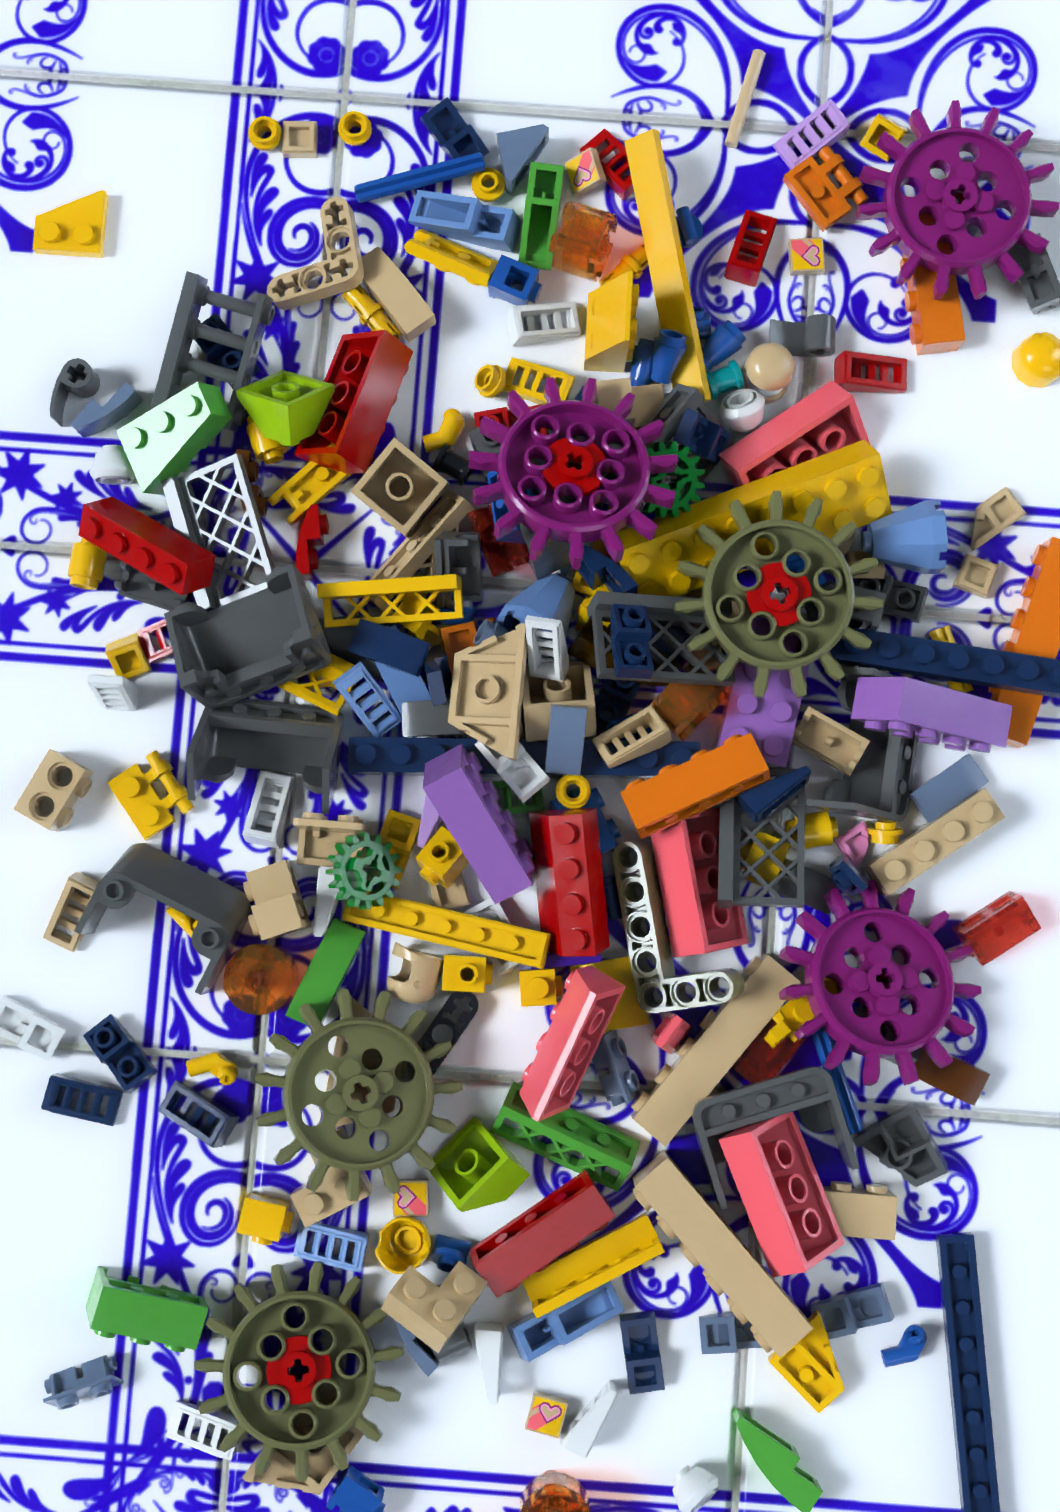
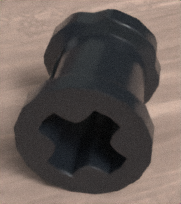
(452, 464)

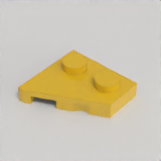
(73, 228)
(811, 1366)

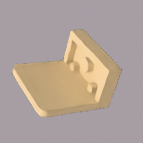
(320, 835)

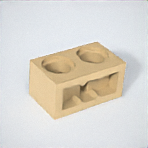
(46, 785)

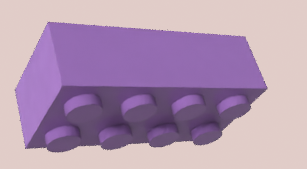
(931, 713)
(769, 718)
(479, 823)

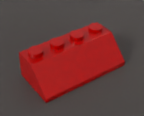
(366, 385)
(570, 880)

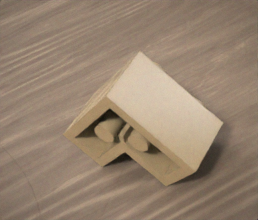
(645, 403)
(277, 901)
(330, 1195)
(431, 1310)

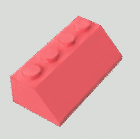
(804, 431)
(689, 887)
(569, 1042)
(782, 1194)

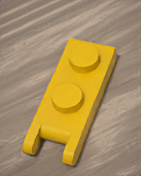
(451, 257)
(307, 488)

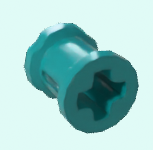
(725, 379)

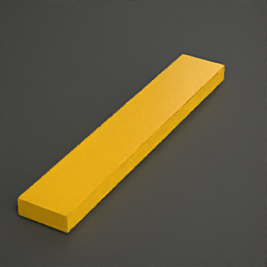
(454, 930)

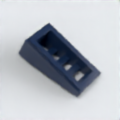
(768, 796)
(52, 1091)
(223, 1129)

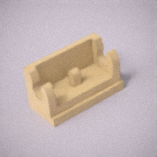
(829, 741)

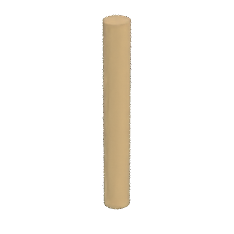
(745, 98)

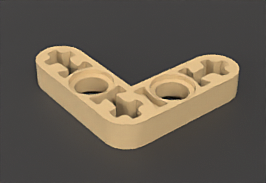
(336, 262)

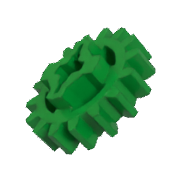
(688, 474)
(355, 882)

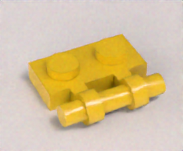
(142, 800)

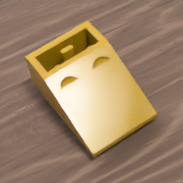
(611, 325)

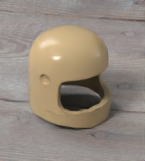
(770, 369)
(417, 976)

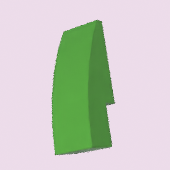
(541, 214)
(327, 970)
(778, 1463)

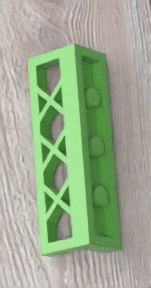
(569, 1132)

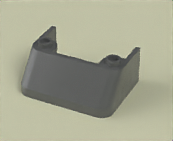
(267, 738)
(884, 772)
(212, 902)
(805, 1090)

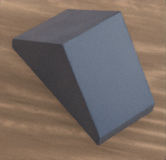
(517, 150)

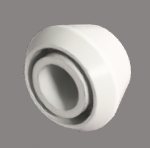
(743, 410)
(112, 466)
(694, 1488)

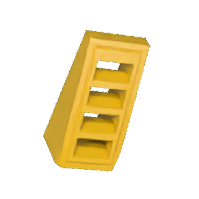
(565, 380)

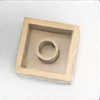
(400, 487)
(541, 693)

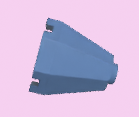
(909, 538)
(546, 598)

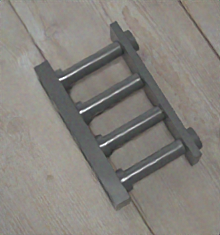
(188, 327)

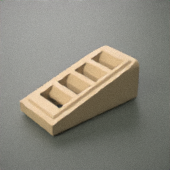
(637, 723)
(75, 881)

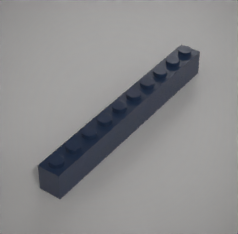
(408, 757)

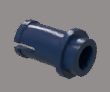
(612, 898)

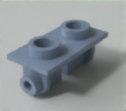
(621, 1082)
(69, 1388)

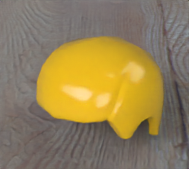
(1037, 360)
(402, 1244)

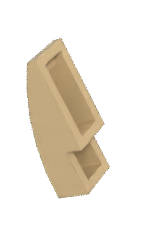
(396, 295)

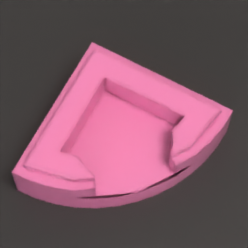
(854, 843)

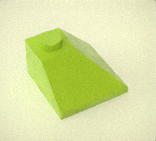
(286, 405)
(477, 1168)

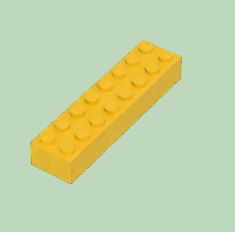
(846, 480)

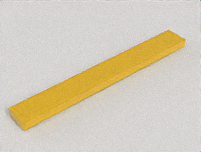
(665, 254)

